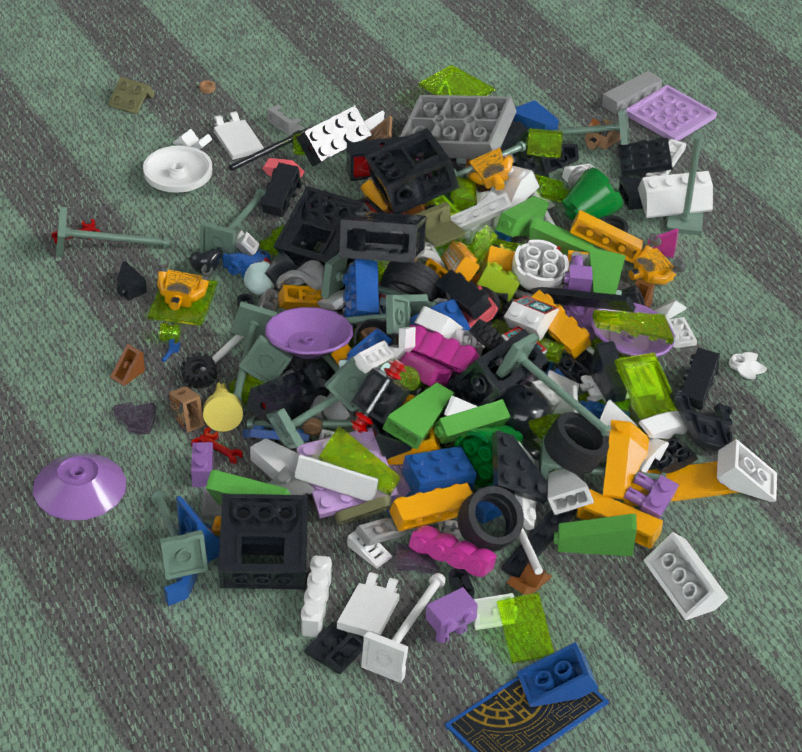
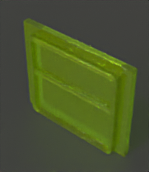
(455, 82)
(188, 315)
(646, 385)

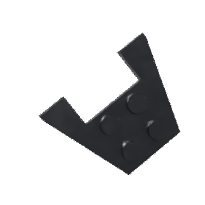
(706, 430)

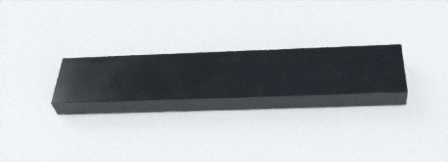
(588, 299)
(539, 540)

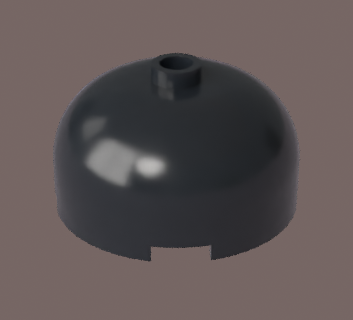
(524, 405)

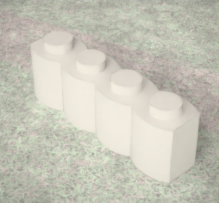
(316, 596)

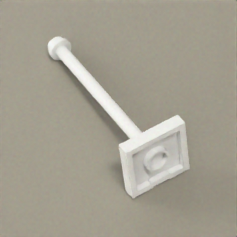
(389, 656)

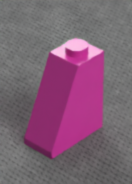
(428, 370)

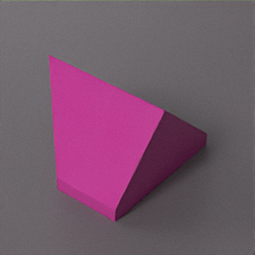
(668, 243)

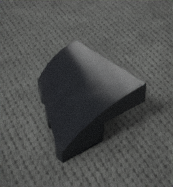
(569, 155)

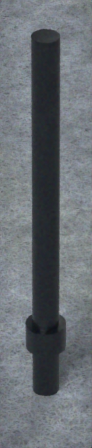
(265, 151)

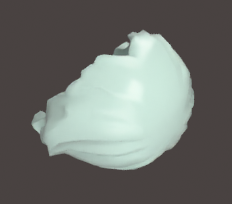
(256, 279)

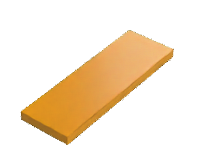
(693, 481)

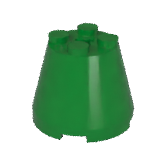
(592, 195)
(479, 450)

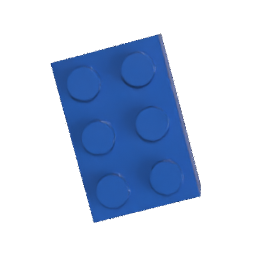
(361, 289)
(438, 470)

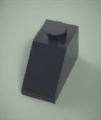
(130, 282)

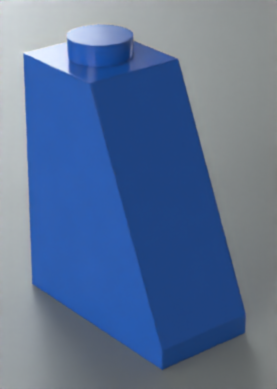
(535, 116)

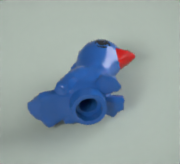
(239, 262)

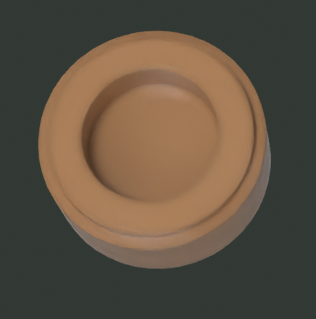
(207, 86)
(312, 426)

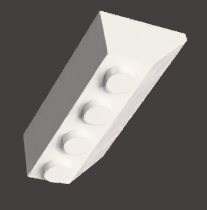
(667, 194)
(685, 577)

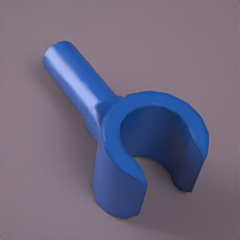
(173, 348)

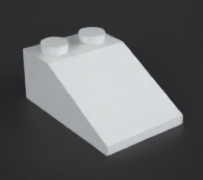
(519, 185)
(746, 472)

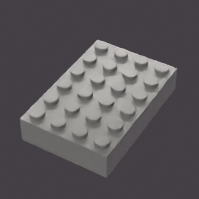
(463, 123)

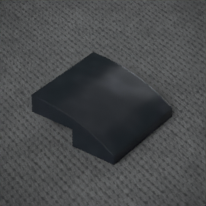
(335, 648)

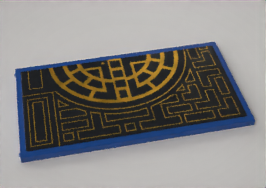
(510, 725)

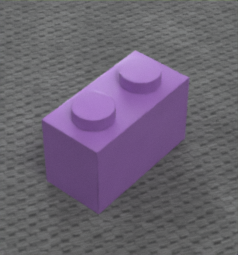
(201, 463)

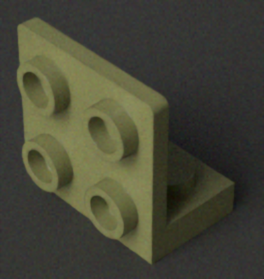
(130, 95)
(439, 225)

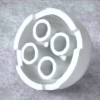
(539, 265)

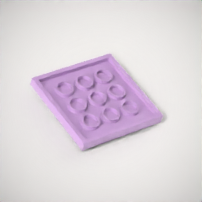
(670, 113)
(329, 501)

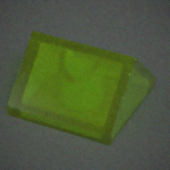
(544, 142)
(465, 196)

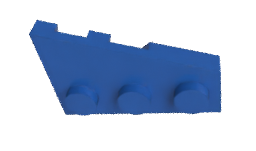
(261, 433)

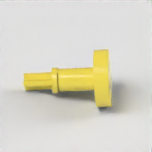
(222, 409)

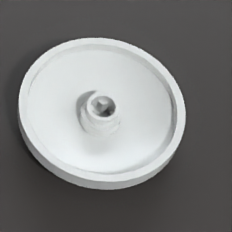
(177, 168)

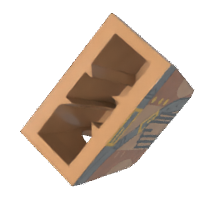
(601, 139)
(185, 402)

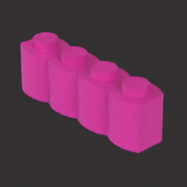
(443, 350)
(456, 553)

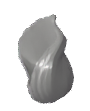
(310, 273)

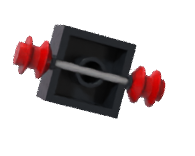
(380, 395)

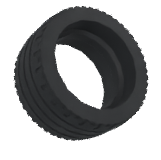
(411, 278)
(568, 454)
(508, 506)

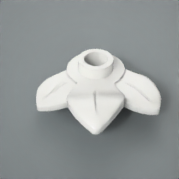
(747, 365)

